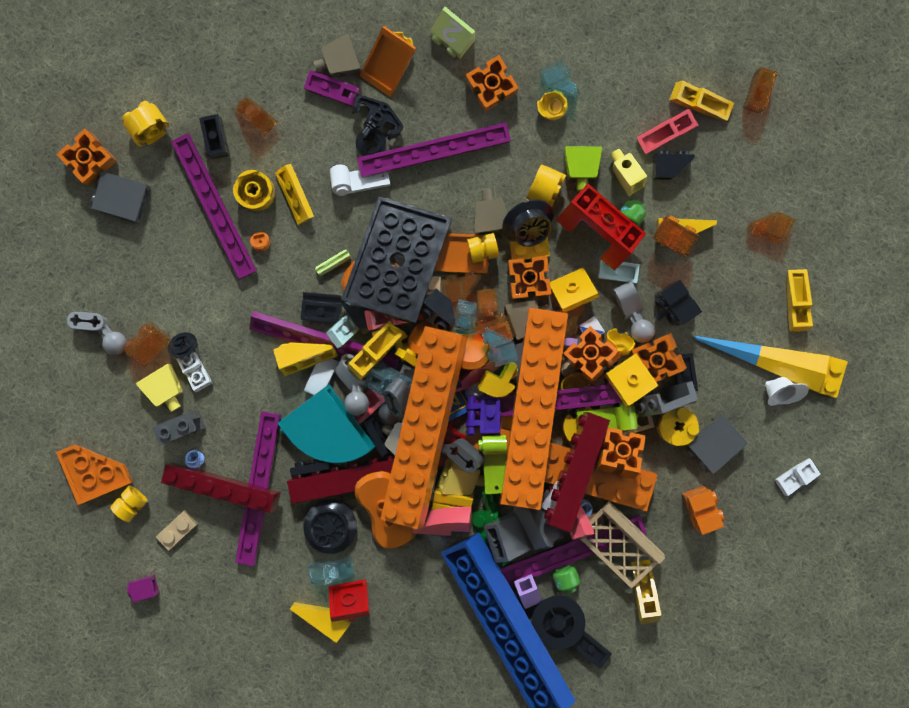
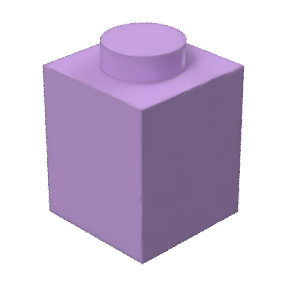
(528, 591)

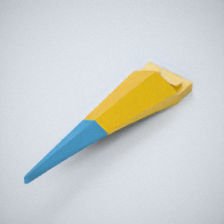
(819, 372)

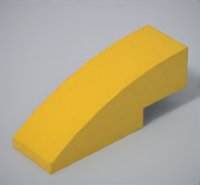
(701, 100)
(799, 301)
(374, 350)

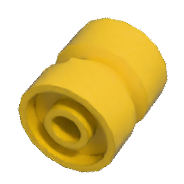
(483, 248)
(126, 507)

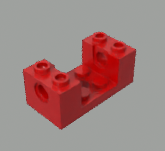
(619, 231)

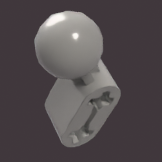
(630, 307)
(112, 342)
(355, 402)

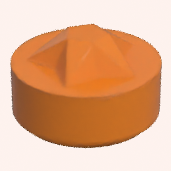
(260, 241)

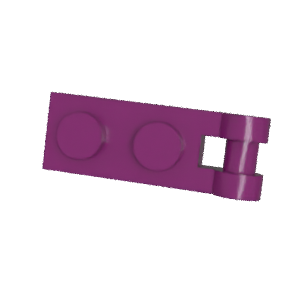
(331, 88)

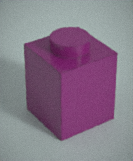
(143, 588)

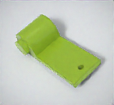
(620, 417)
(494, 452)

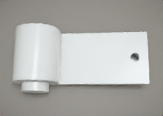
(348, 182)

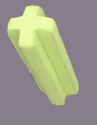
(333, 262)

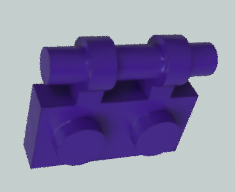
(489, 418)

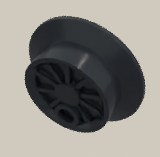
(528, 222)
(330, 526)
(558, 622)

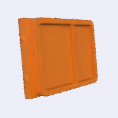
(387, 61)
(457, 257)

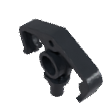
(378, 115)

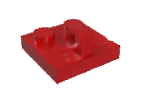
(349, 601)

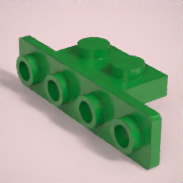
(486, 516)

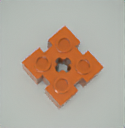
(495, 72)
(75, 157)
(538, 285)
(591, 344)
(665, 348)
(628, 461)
(703, 510)

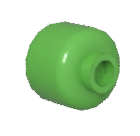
(634, 211)
(566, 579)

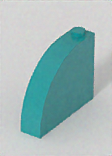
(326, 429)

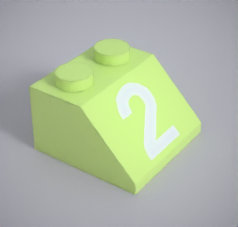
(452, 33)

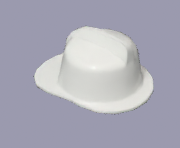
(784, 391)

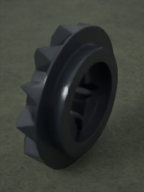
(379, 140)
(177, 343)

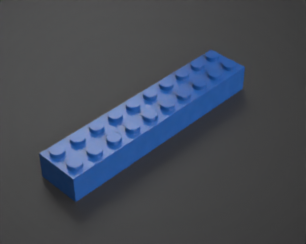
(507, 624)

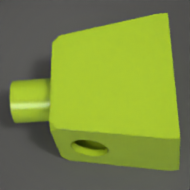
(582, 163)

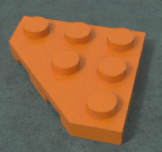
(91, 473)

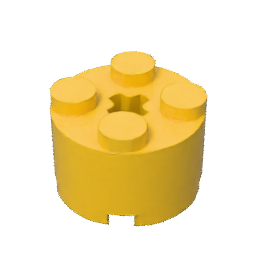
(145, 124)
(546, 185)
(244, 186)
(688, 428)

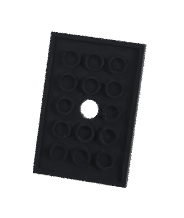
(393, 231)

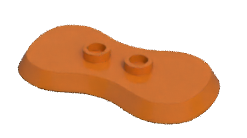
(475, 350)
(371, 495)

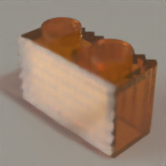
(760, 90)
(675, 236)
(146, 344)

